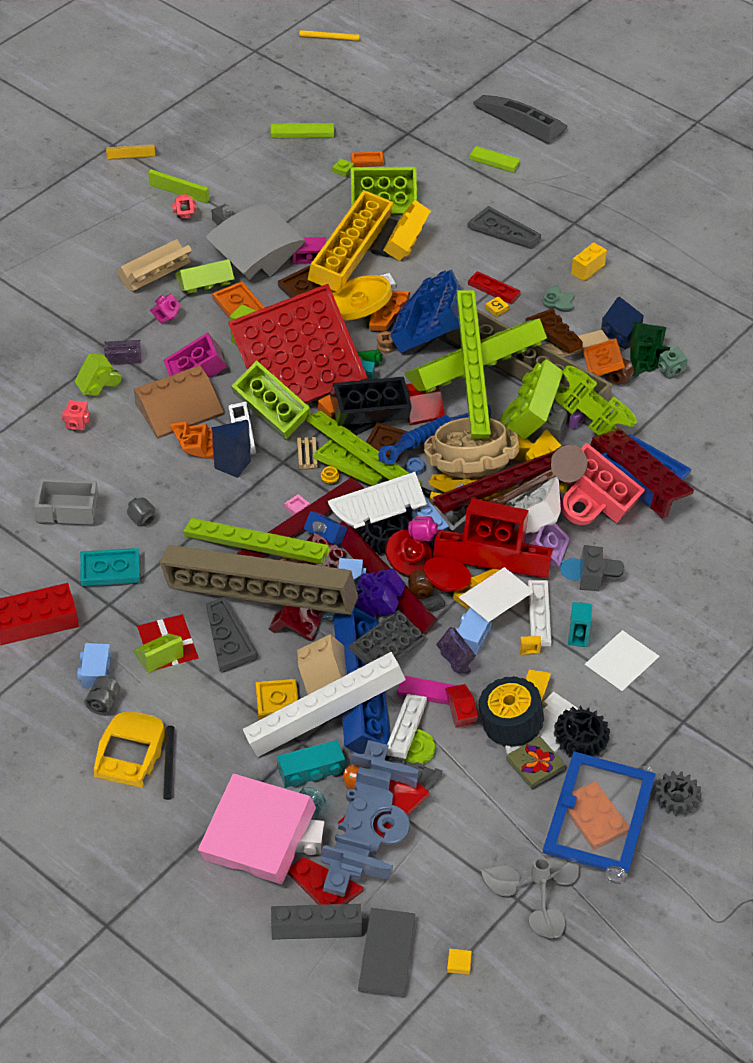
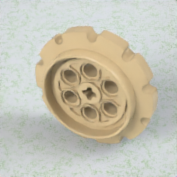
(465, 457)

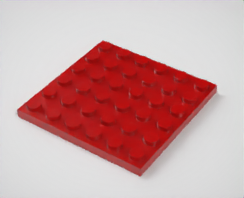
(300, 343)

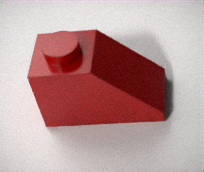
(461, 705)

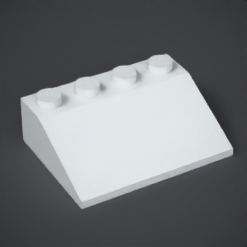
(542, 503)

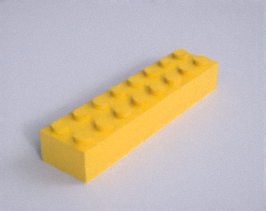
(350, 241)

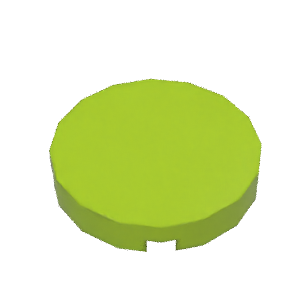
(421, 748)

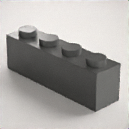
(316, 921)

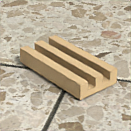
(306, 442)

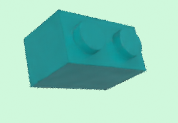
(580, 624)

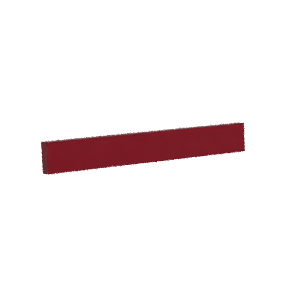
(492, 484)
(294, 525)
(408, 602)

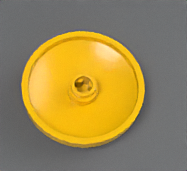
(362, 296)

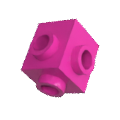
(165, 308)

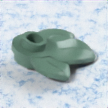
(558, 299)

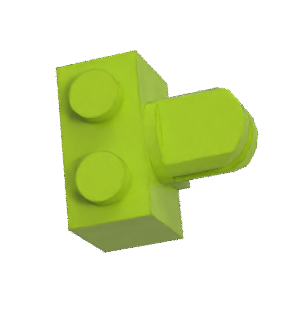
(95, 374)

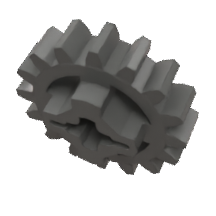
(678, 793)

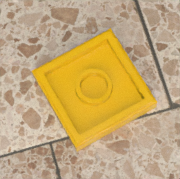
(275, 695)

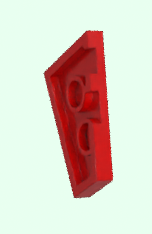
(312, 878)

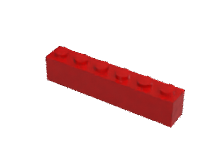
(532, 560)

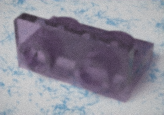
(123, 351)
(456, 651)

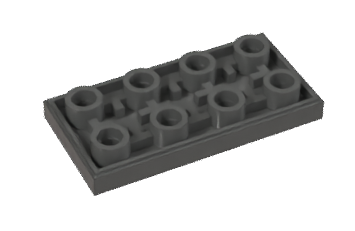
(392, 635)
(386, 952)

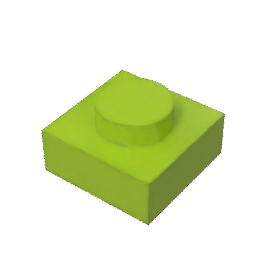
(342, 167)

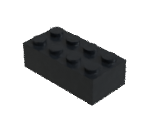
(370, 401)

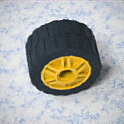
(511, 711)

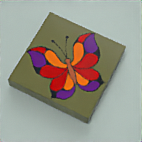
(535, 762)

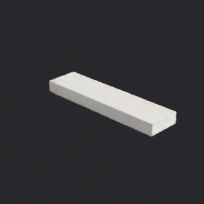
(539, 611)
(406, 725)

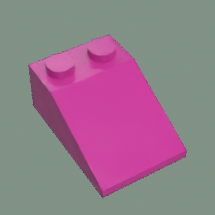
(202, 353)

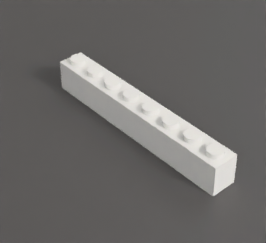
(324, 704)

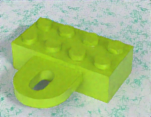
(534, 400)

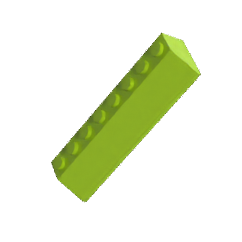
(493, 348)

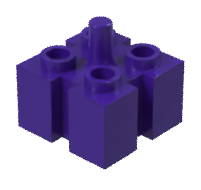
(379, 592)

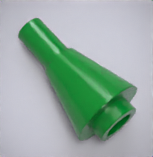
(372, 356)

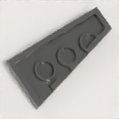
(502, 226)

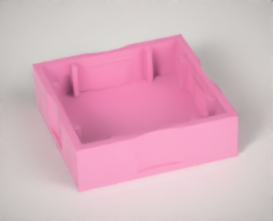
(257, 828)

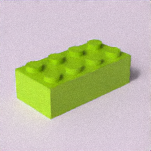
(271, 400)

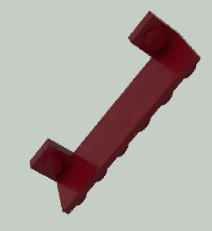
(645, 467)
(305, 620)

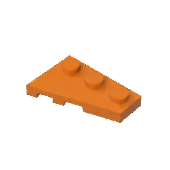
(384, 317)

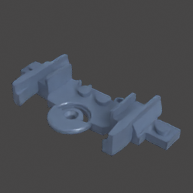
(367, 802)

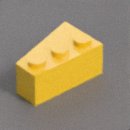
(406, 231)

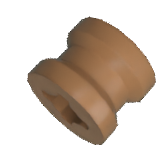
(385, 342)

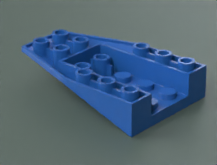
(428, 312)

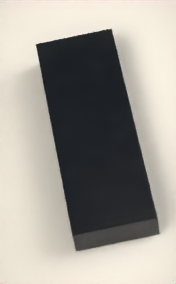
(384, 237)

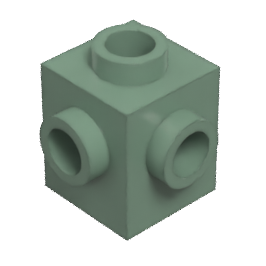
(672, 362)

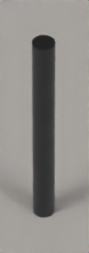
(168, 771)

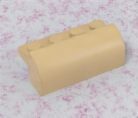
(154, 265)

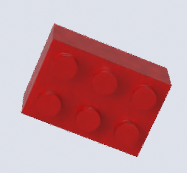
(495, 526)

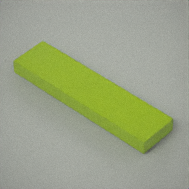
(302, 130)
(178, 186)

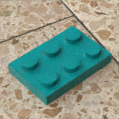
(109, 567)

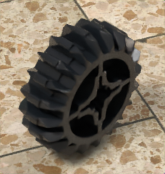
(379, 532)
(575, 723)

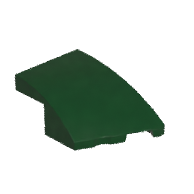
(646, 346)

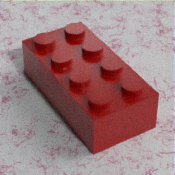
(37, 613)

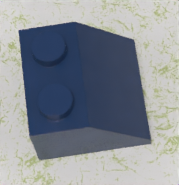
(619, 322)

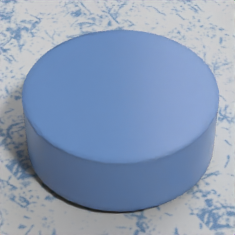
(415, 465)

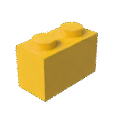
(588, 261)

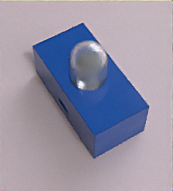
(325, 527)

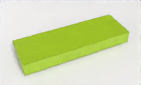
(494, 159)

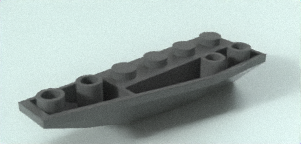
(522, 116)

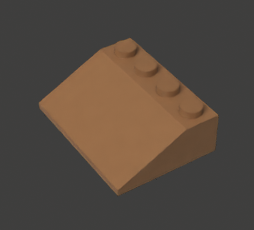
(178, 399)

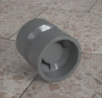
(102, 695)

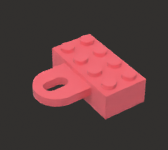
(601, 490)

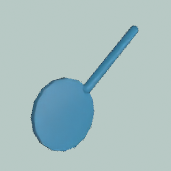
(571, 568)

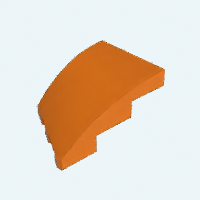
(194, 439)

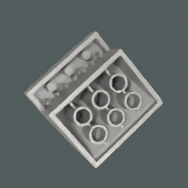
(256, 240)

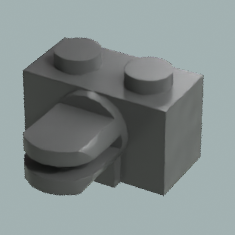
(595, 568)

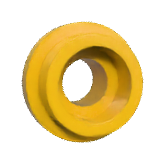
(329, 475)

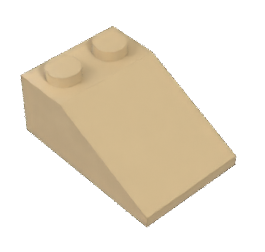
(321, 663)

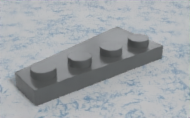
(229, 638)

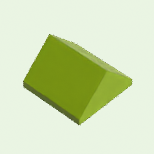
(160, 652)

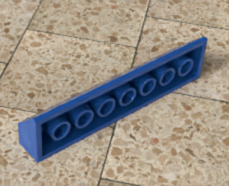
(369, 718)

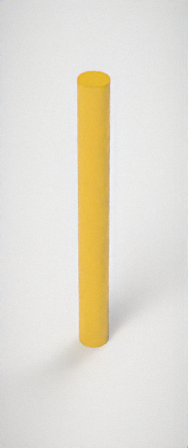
(329, 35)

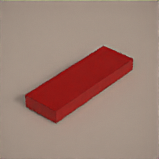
(494, 287)

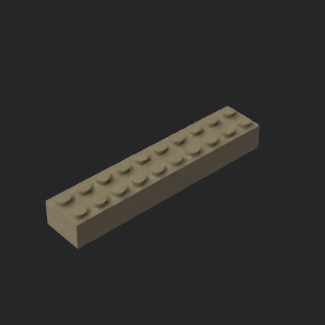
(524, 362)
(259, 579)

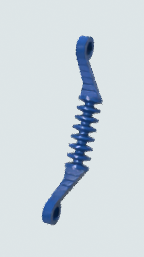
(417, 437)

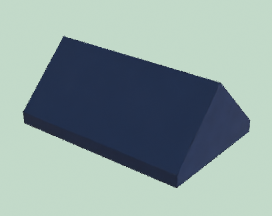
(231, 447)

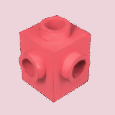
(184, 199)
(76, 415)

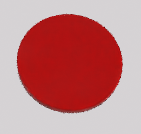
(407, 554)
(447, 574)

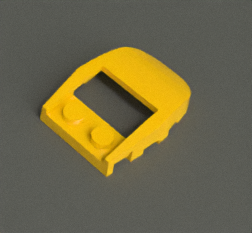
(133, 727)

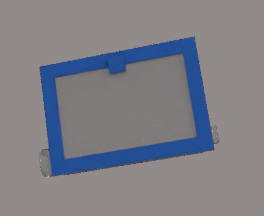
(600, 815)

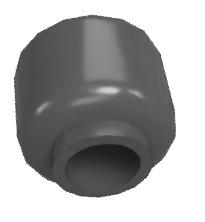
(141, 511)

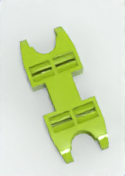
(592, 403)

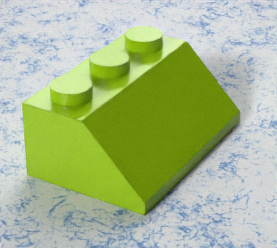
(205, 276)

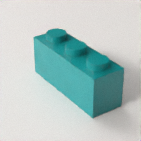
(311, 763)

